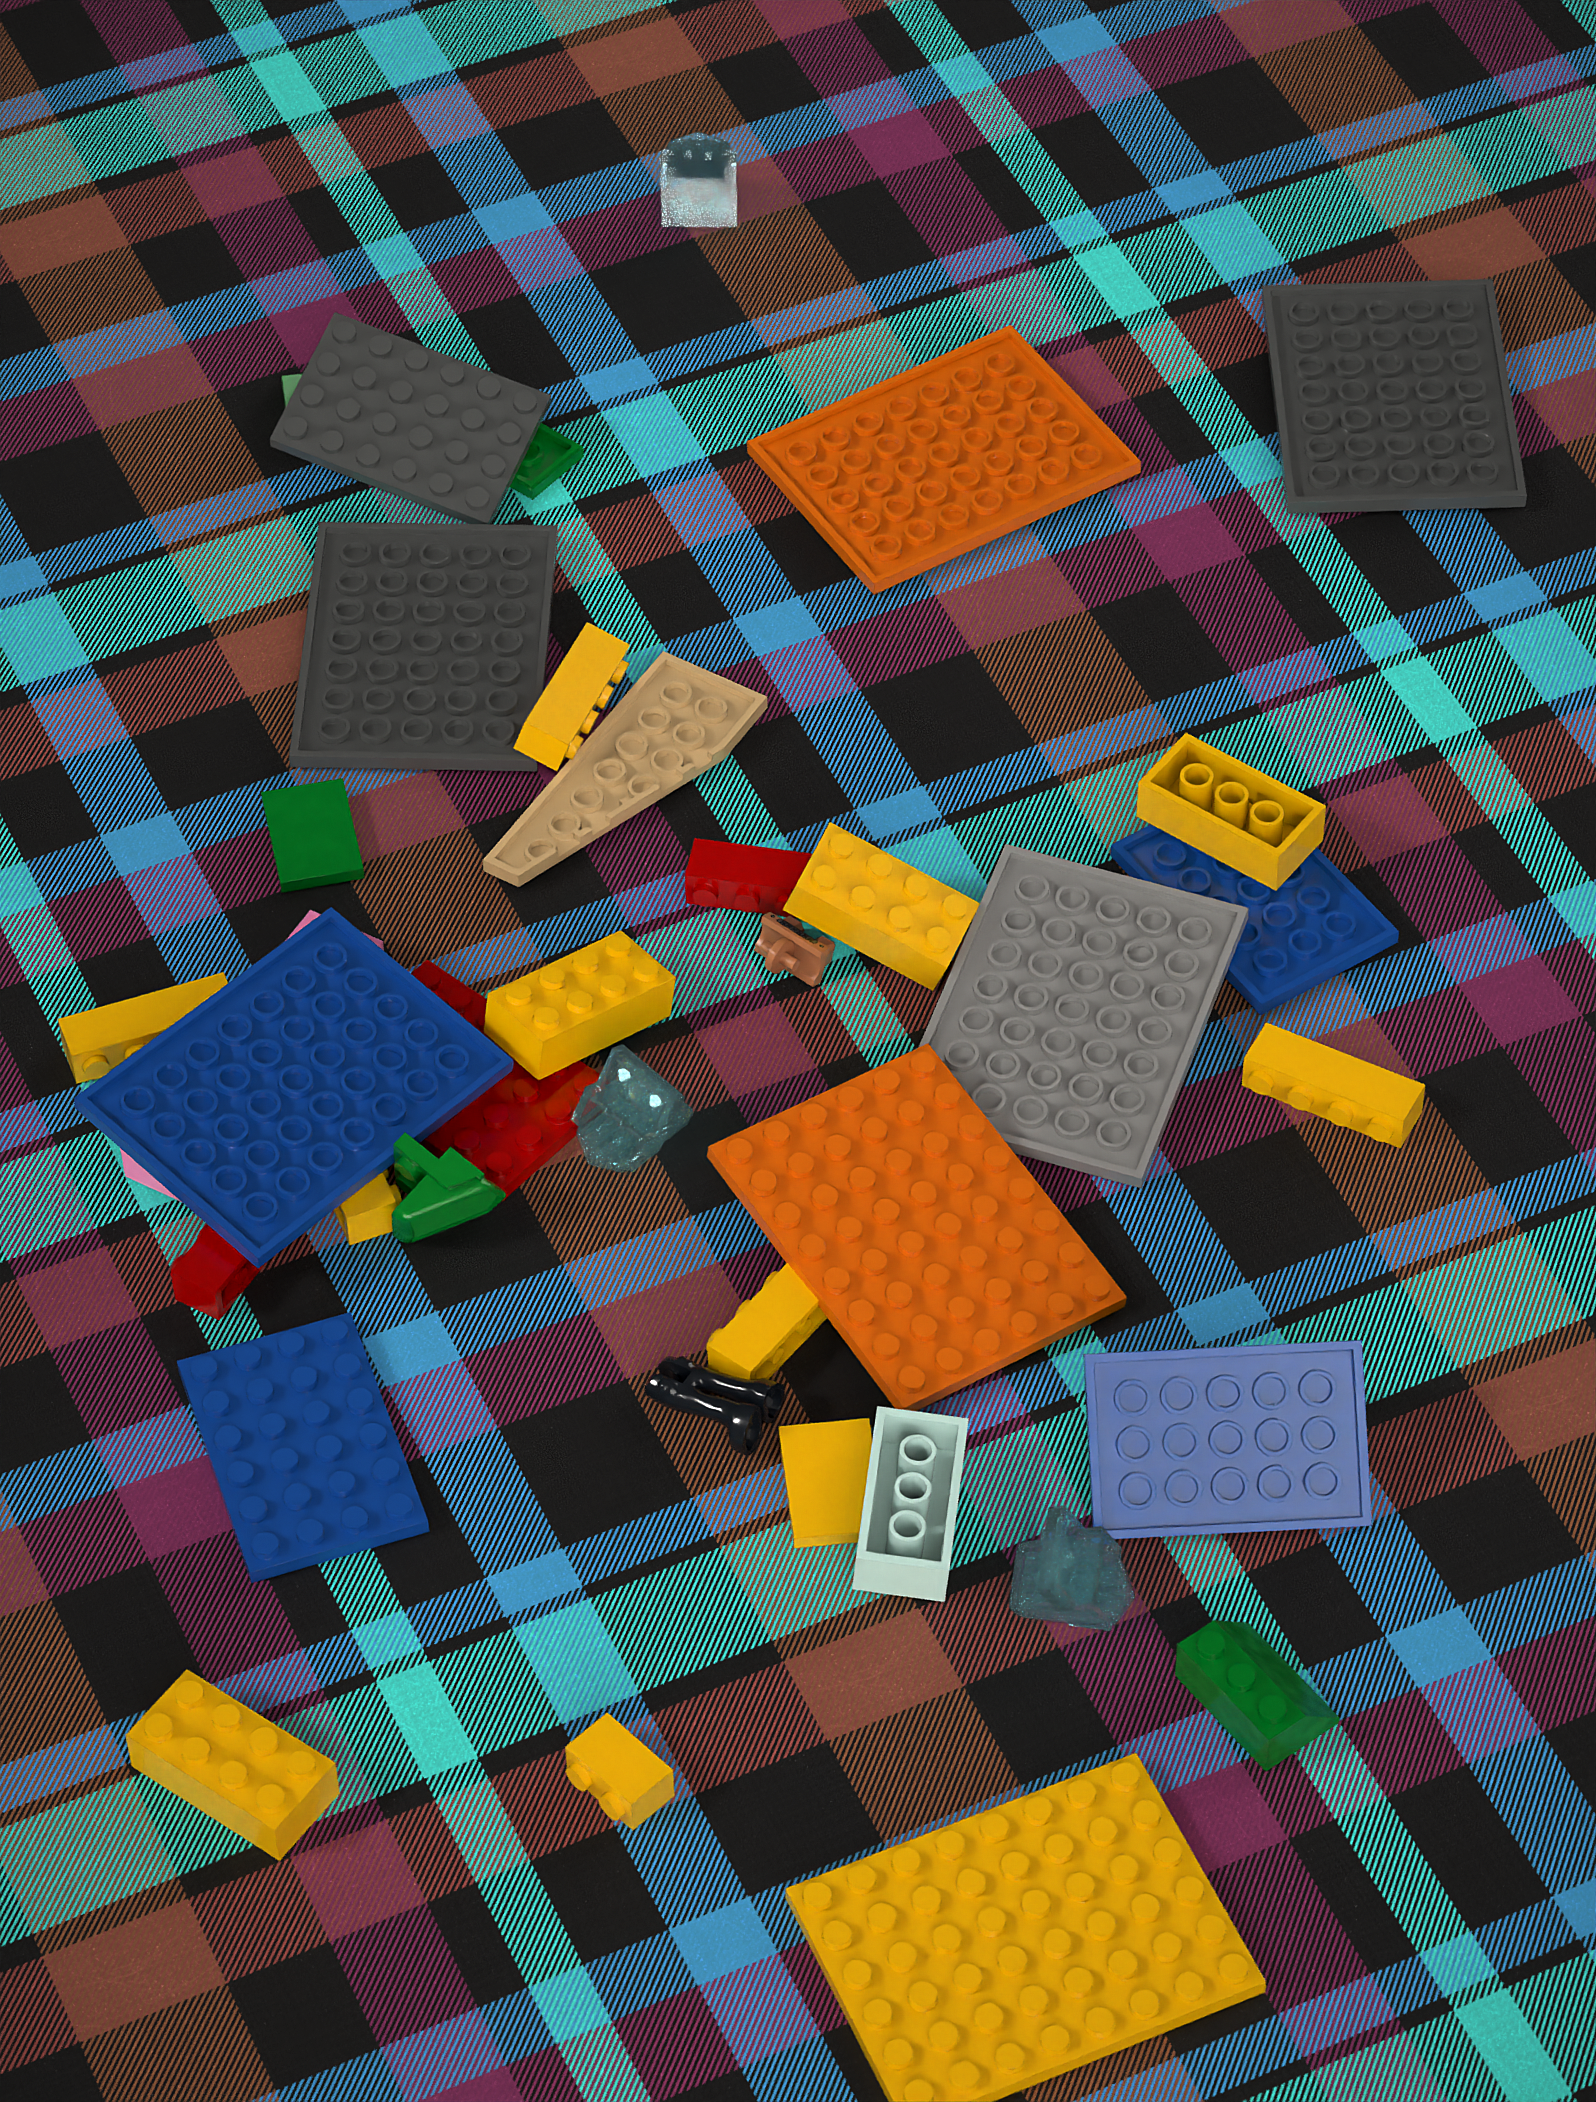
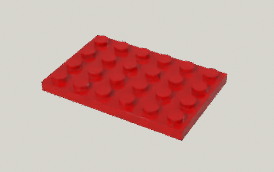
(518, 1119)

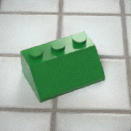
(1251, 1691)

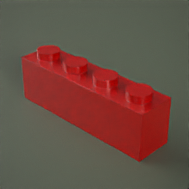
(742, 876)
(211, 1274)

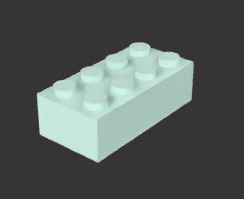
(910, 1504)

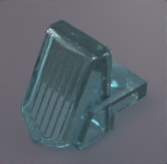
(698, 182)
(627, 1113)
(1071, 1575)

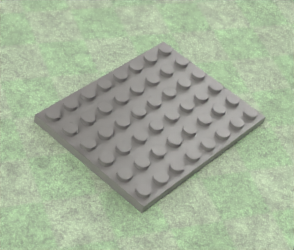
(1082, 1008)

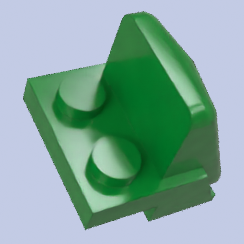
(438, 1191)

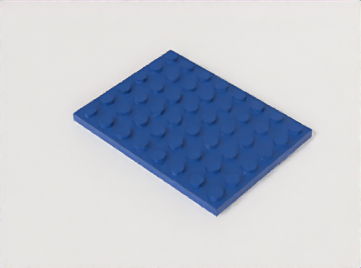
(293, 1086)

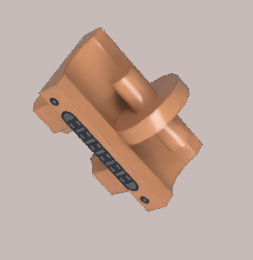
(791, 949)

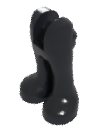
(688, 1388)

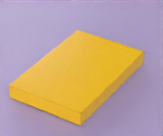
(825, 1479)

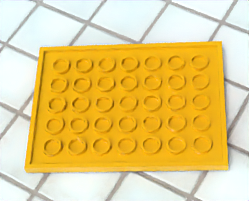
(1025, 1940)

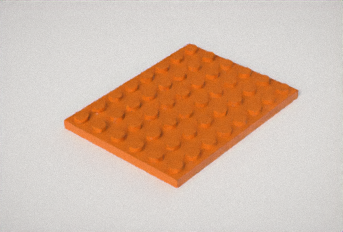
(943, 458)
(916, 1229)

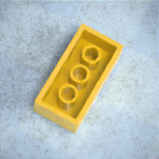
(1231, 811)
(881, 906)
(579, 1004)
(233, 1764)

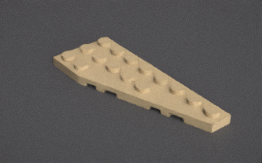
(650, 744)

